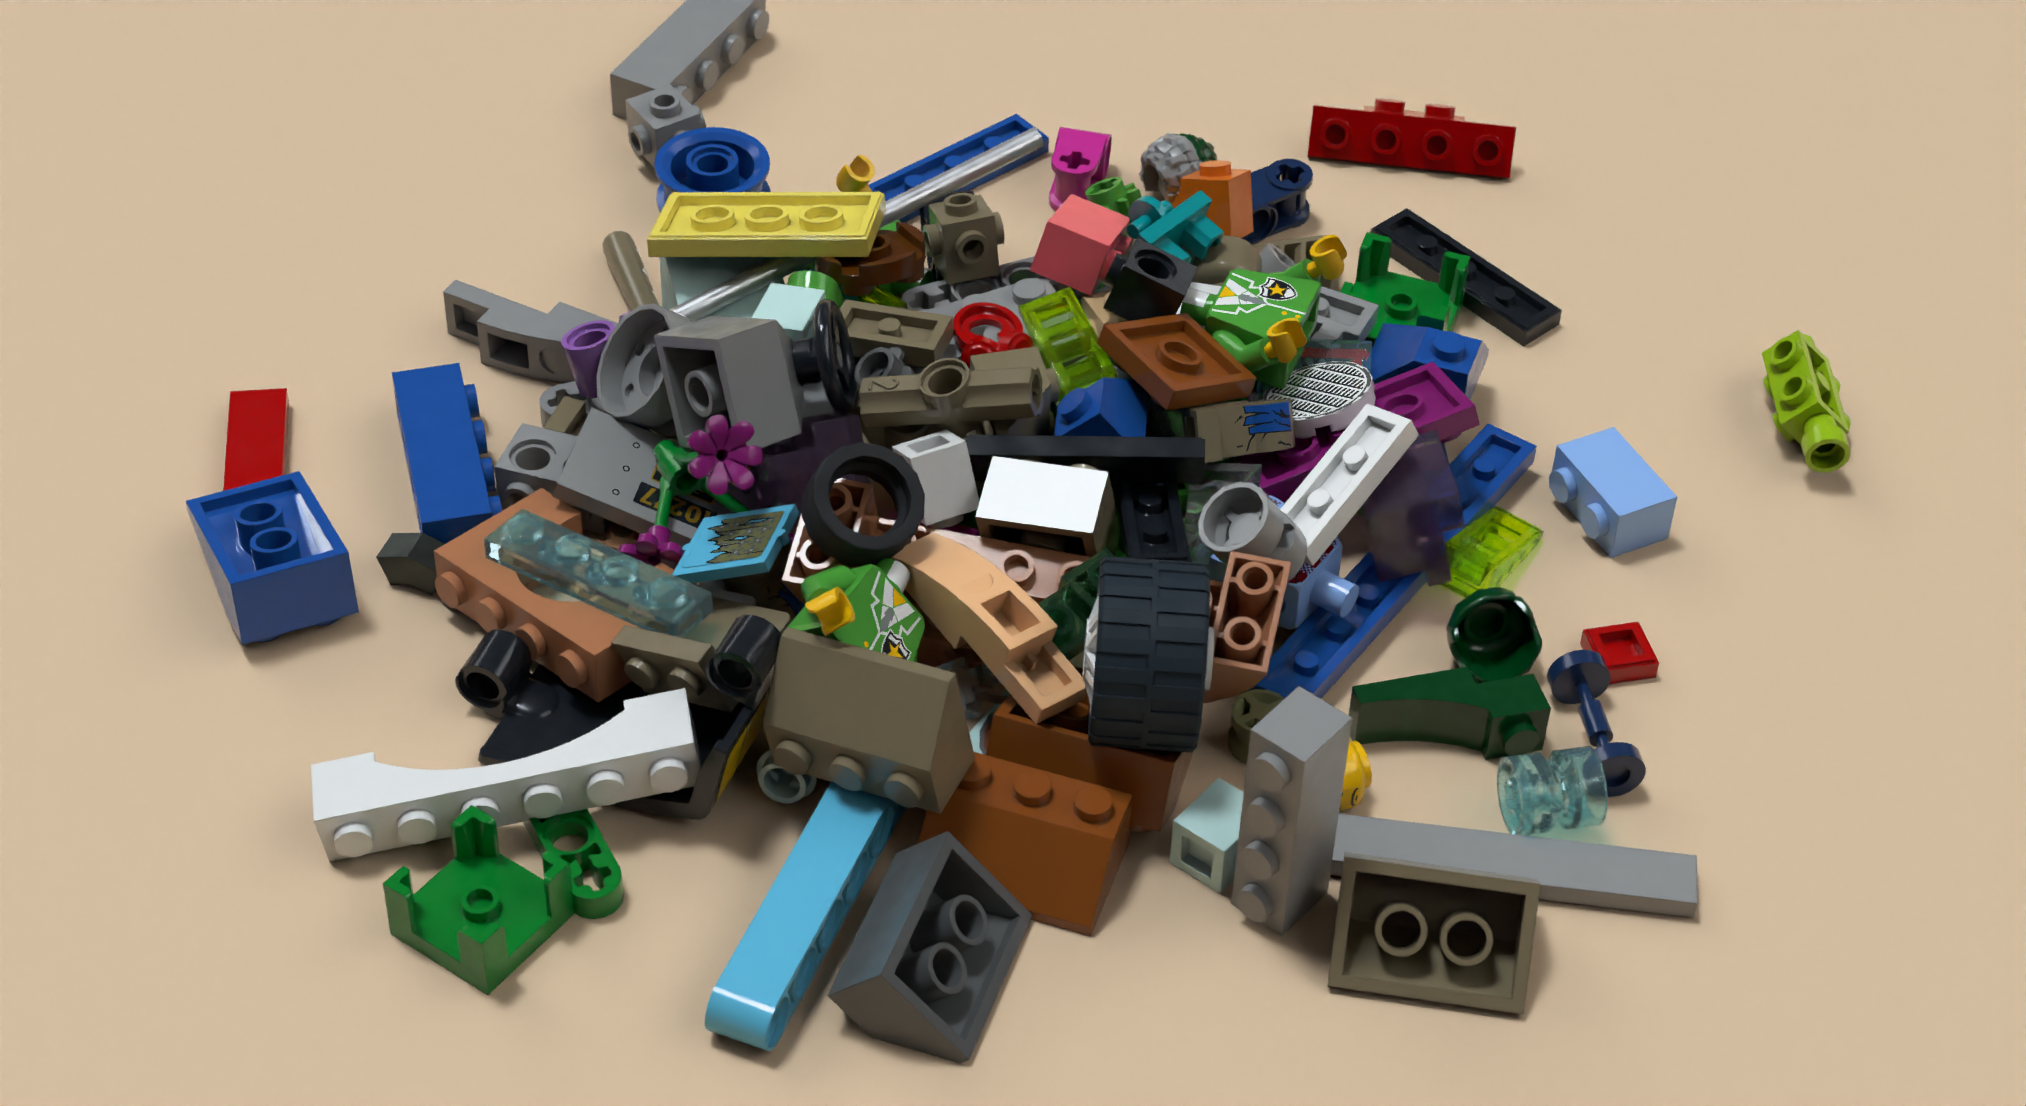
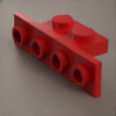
(1412, 138)

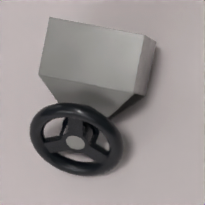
(754, 372)

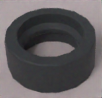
(886, 469)

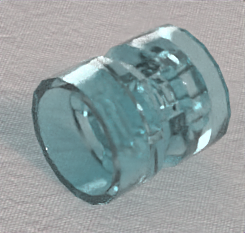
(1561, 790)

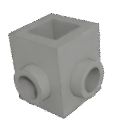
(659, 117)

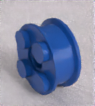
(711, 162)

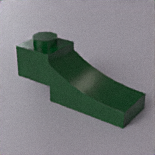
(1453, 709)

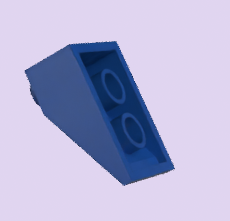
(274, 557)

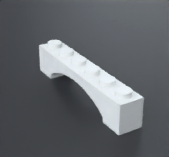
(383, 807)

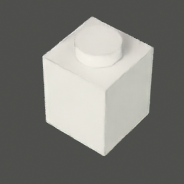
(945, 476)

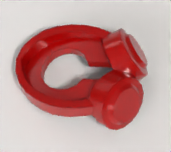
(985, 313)

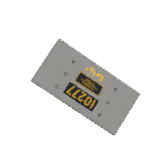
(618, 479)

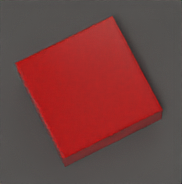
(1624, 651)

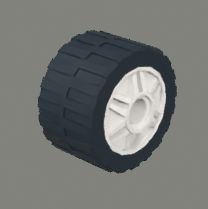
(1148, 654)

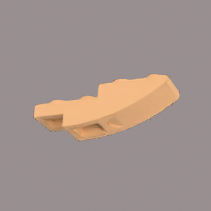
(997, 618)

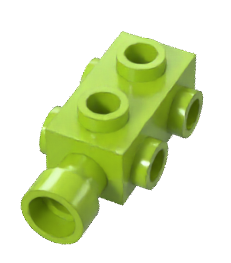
(1807, 401)

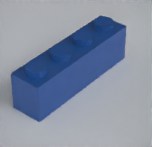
(444, 451)

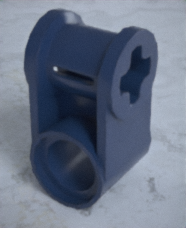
(1276, 200)

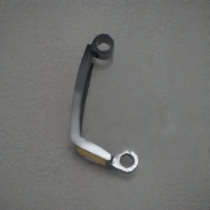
(546, 713)

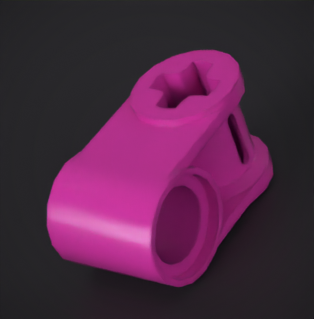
(1078, 162)

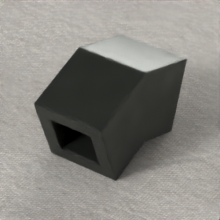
(410, 560)

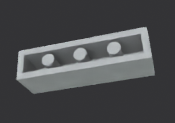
(690, 49)
(1290, 810)

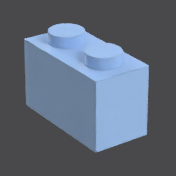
(1612, 492)

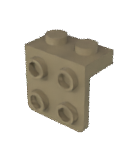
(671, 663)

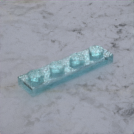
(598, 575)

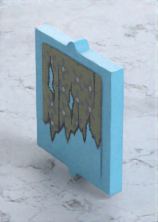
(736, 544)

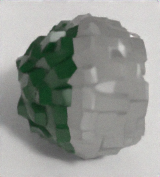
(1172, 159)

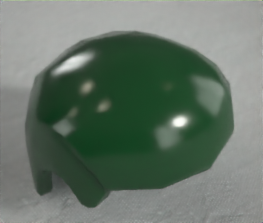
(1494, 634)

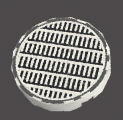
(1325, 395)

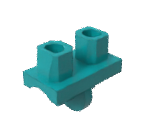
(1172, 228)

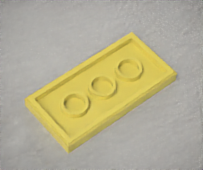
(767, 224)

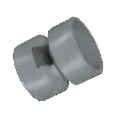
(1250, 523)

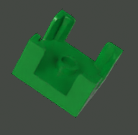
(1406, 298)
(482, 908)

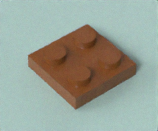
(1176, 361)

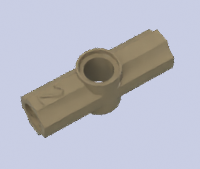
(951, 397)

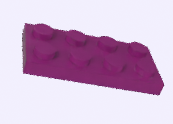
(1418, 395)

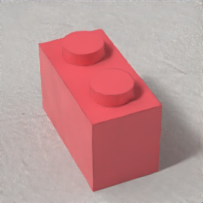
(1081, 244)

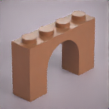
(561, 635)

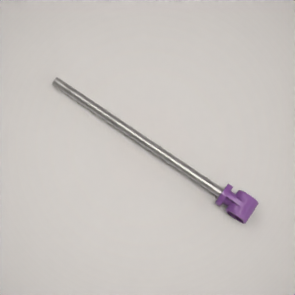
(586, 342)

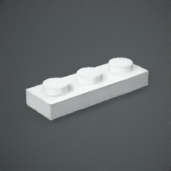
(1348, 476)

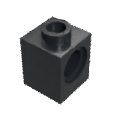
(1147, 283)

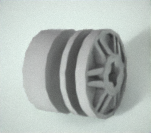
(631, 373)

